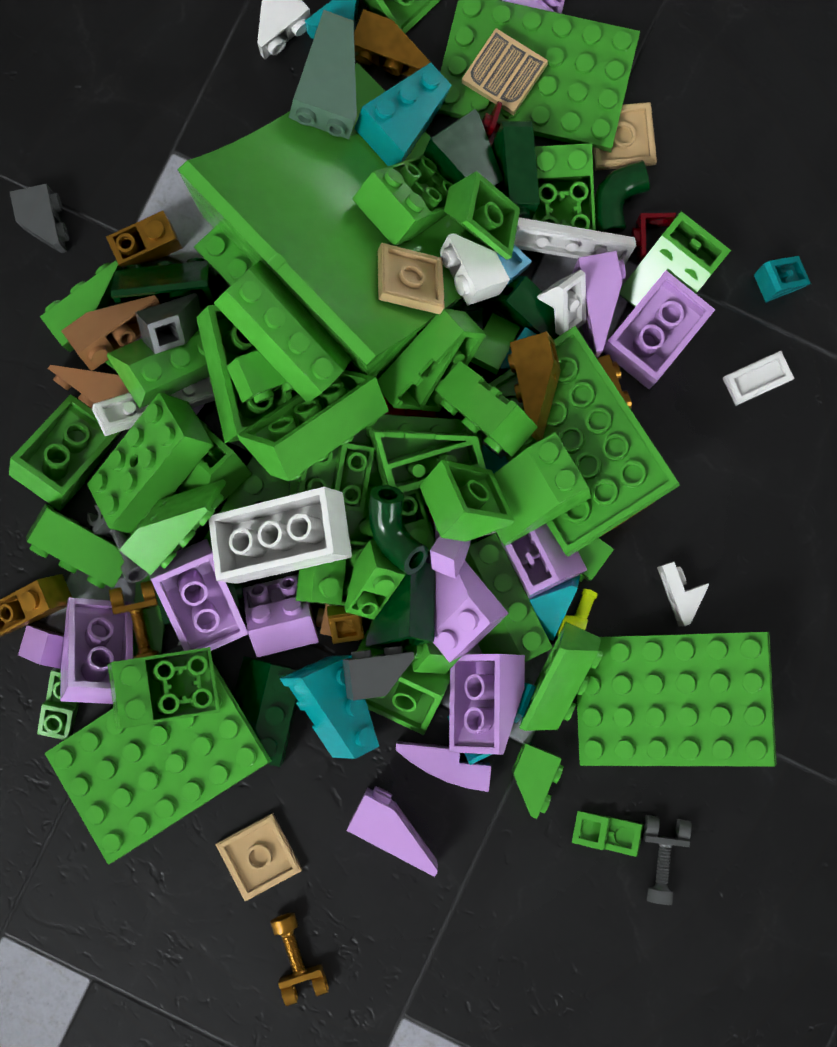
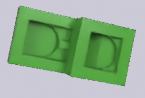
(607, 833)

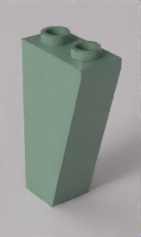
(328, 80)

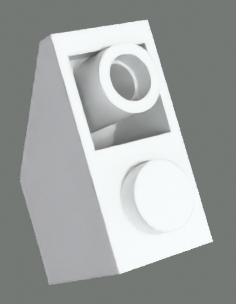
(279, 23)
(474, 268)

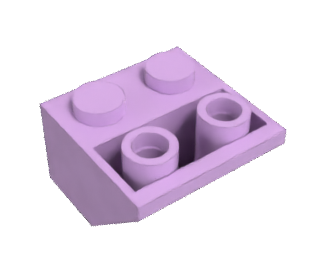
(542, 562)
(276, 618)

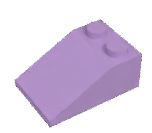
(603, 286)
(658, 329)
(197, 603)
(463, 612)
(90, 643)
(484, 701)
(387, 827)

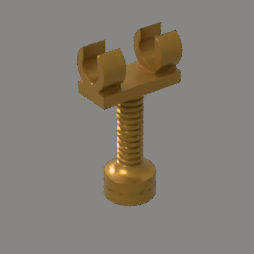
(136, 610)
(284, 926)

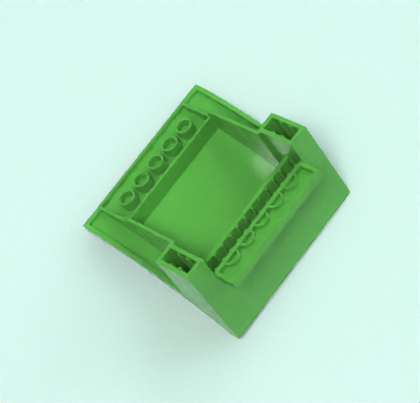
(290, 204)

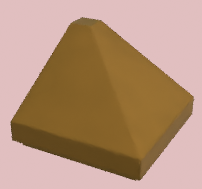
(343, 625)

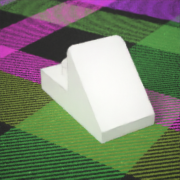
(568, 301)
(683, 602)

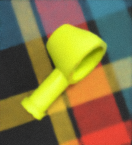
(580, 619)

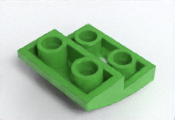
(344, 470)

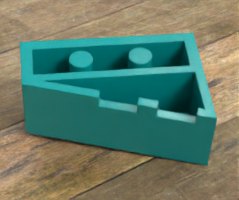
(402, 114)
(338, 721)

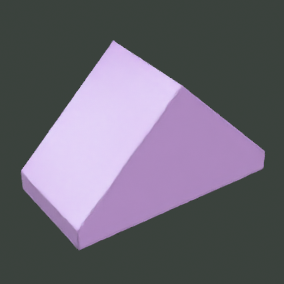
(42, 646)

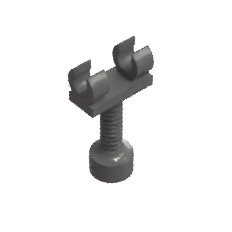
(130, 570)
(660, 892)

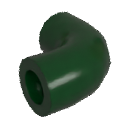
(614, 191)
(390, 532)

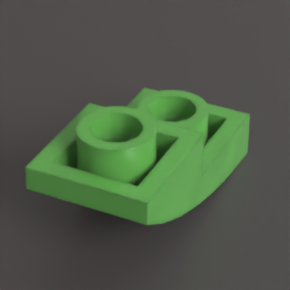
(495, 344)
(56, 716)

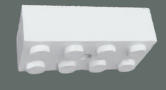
(280, 536)

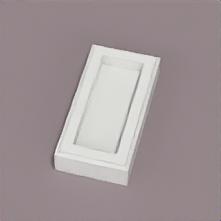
(758, 378)

